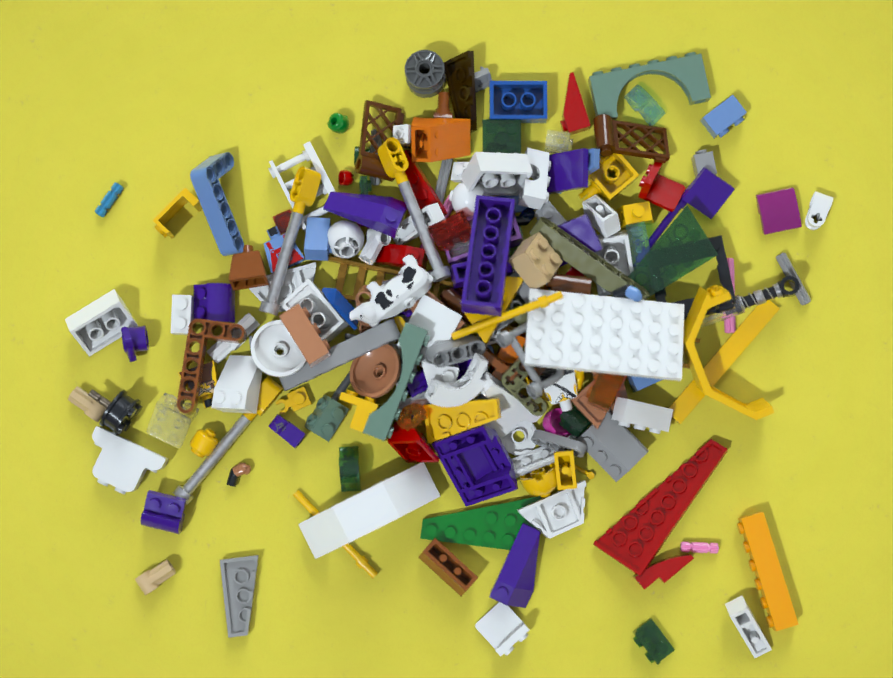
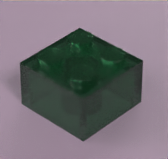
(501, 136)

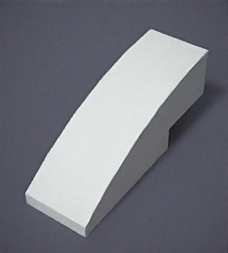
(407, 230)

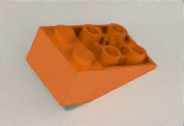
(440, 138)

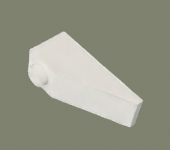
(748, 626)

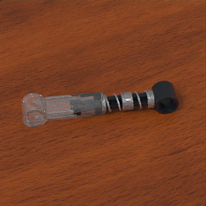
(757, 298)

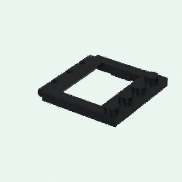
(725, 280)

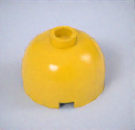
(540, 481)

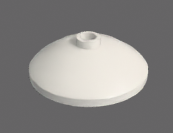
(265, 344)

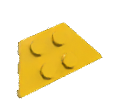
(511, 288)

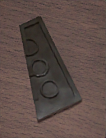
(461, 86)

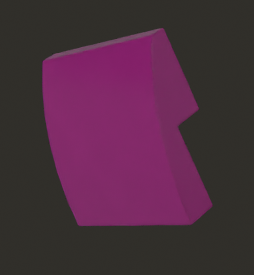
(778, 210)

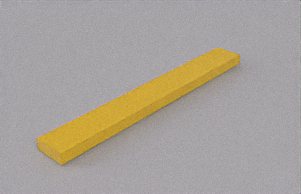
(724, 358)

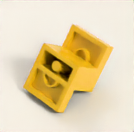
(363, 410)

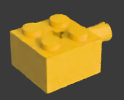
(606, 186)

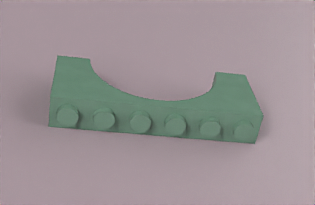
(685, 71)

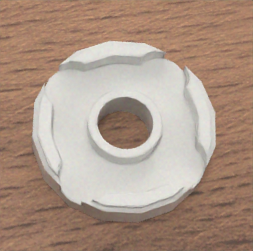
(524, 446)

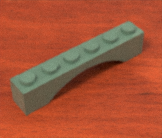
(381, 420)

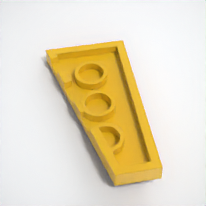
(448, 421)

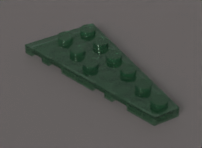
(674, 254)

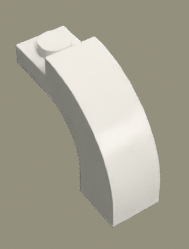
(462, 390)

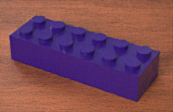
(488, 255)

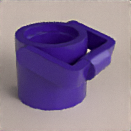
(134, 340)

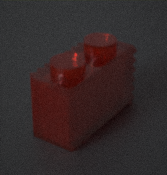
(451, 231)

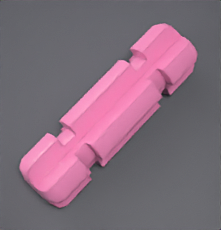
(699, 547)

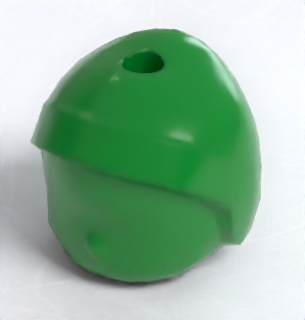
(338, 123)

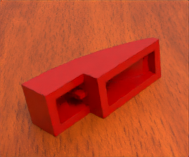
(663, 570)

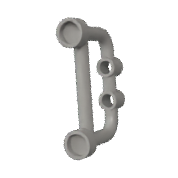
(535, 388)

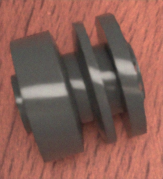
(425, 73)

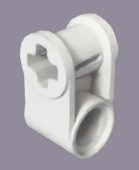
(818, 207)

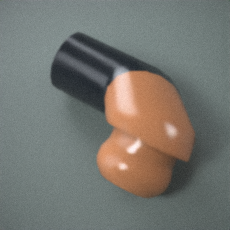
(236, 471)

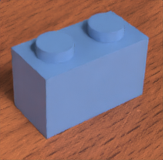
(723, 117)
(316, 239)

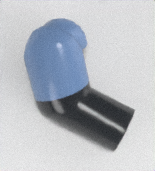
(628, 291)

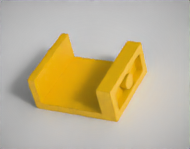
(172, 208)

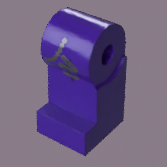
(287, 431)

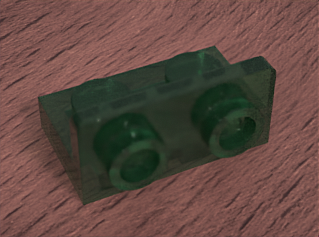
(653, 641)

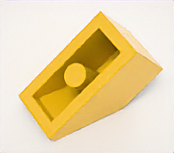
(565, 470)

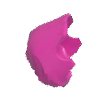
(551, 423)

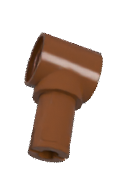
(443, 106)

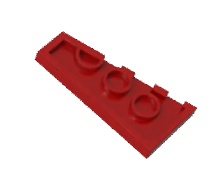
(421, 187)

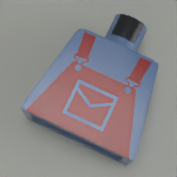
(273, 250)

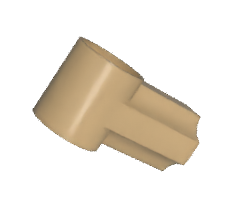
(91, 407)
(153, 578)

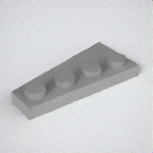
(238, 591)

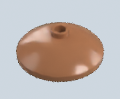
(367, 371)

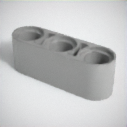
(447, 348)

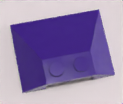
(477, 464)

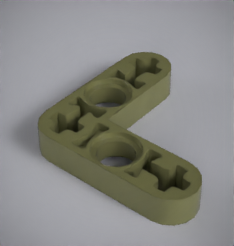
(518, 384)

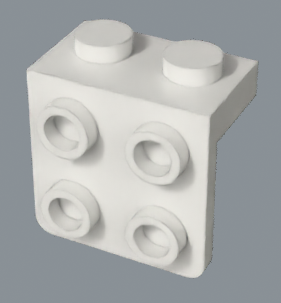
(502, 628)

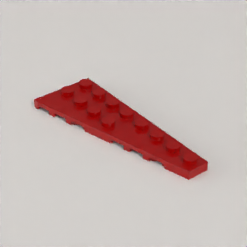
(647, 526)

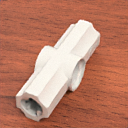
(374, 244)
(221, 349)

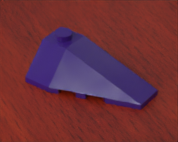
(372, 211)
(517, 575)

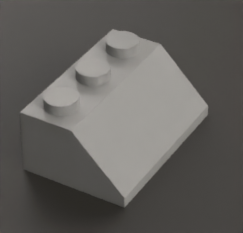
(613, 447)

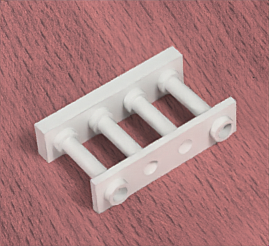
(325, 188)

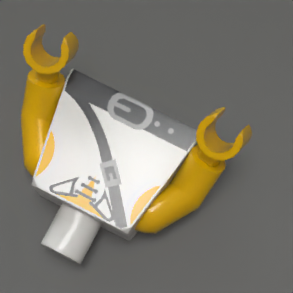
(562, 390)

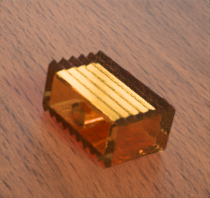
(604, 390)

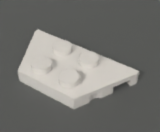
(293, 279)
(557, 512)

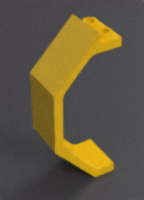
(702, 302)

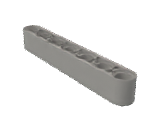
(345, 352)

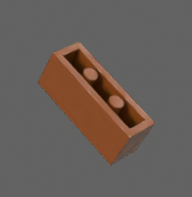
(448, 567)

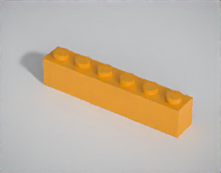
(768, 571)

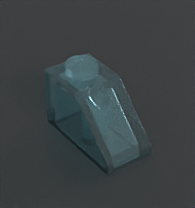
(638, 242)

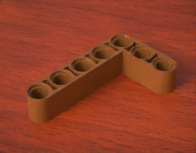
(199, 357)

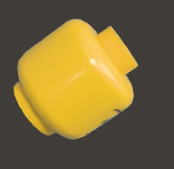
(204, 442)

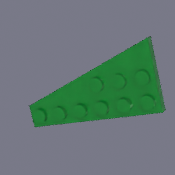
(484, 527)

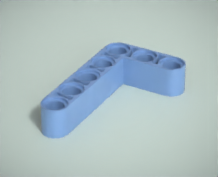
(214, 203)

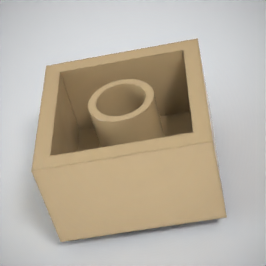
(535, 261)

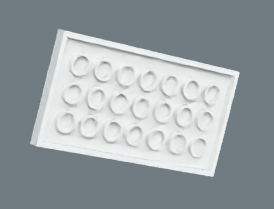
(606, 335)

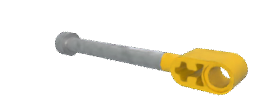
(395, 164)
(303, 194)
(268, 393)

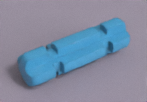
(109, 199)

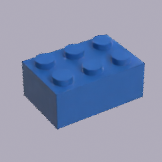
(518, 101)

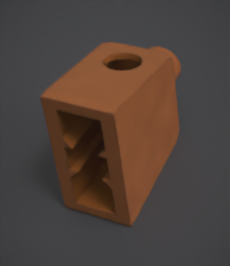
(247, 270)

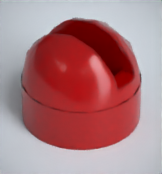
(345, 178)

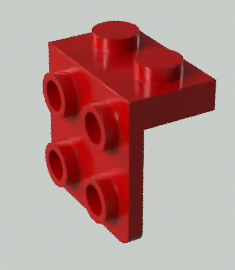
(660, 189)

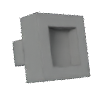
(482, 79)

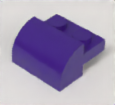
(214, 302)
(163, 512)

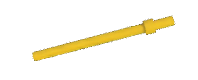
(543, 301)
(361, 561)

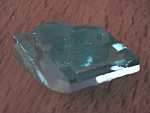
(645, 104)

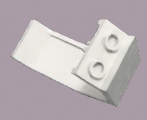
(369, 510)

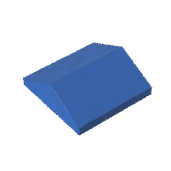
(340, 304)

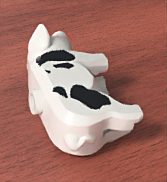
(396, 295)

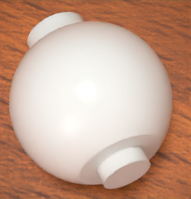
(465, 200)
(345, 239)

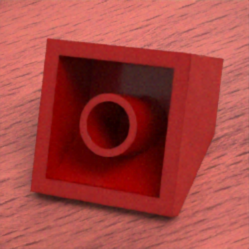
(412, 445)

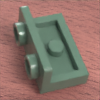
(326, 417)

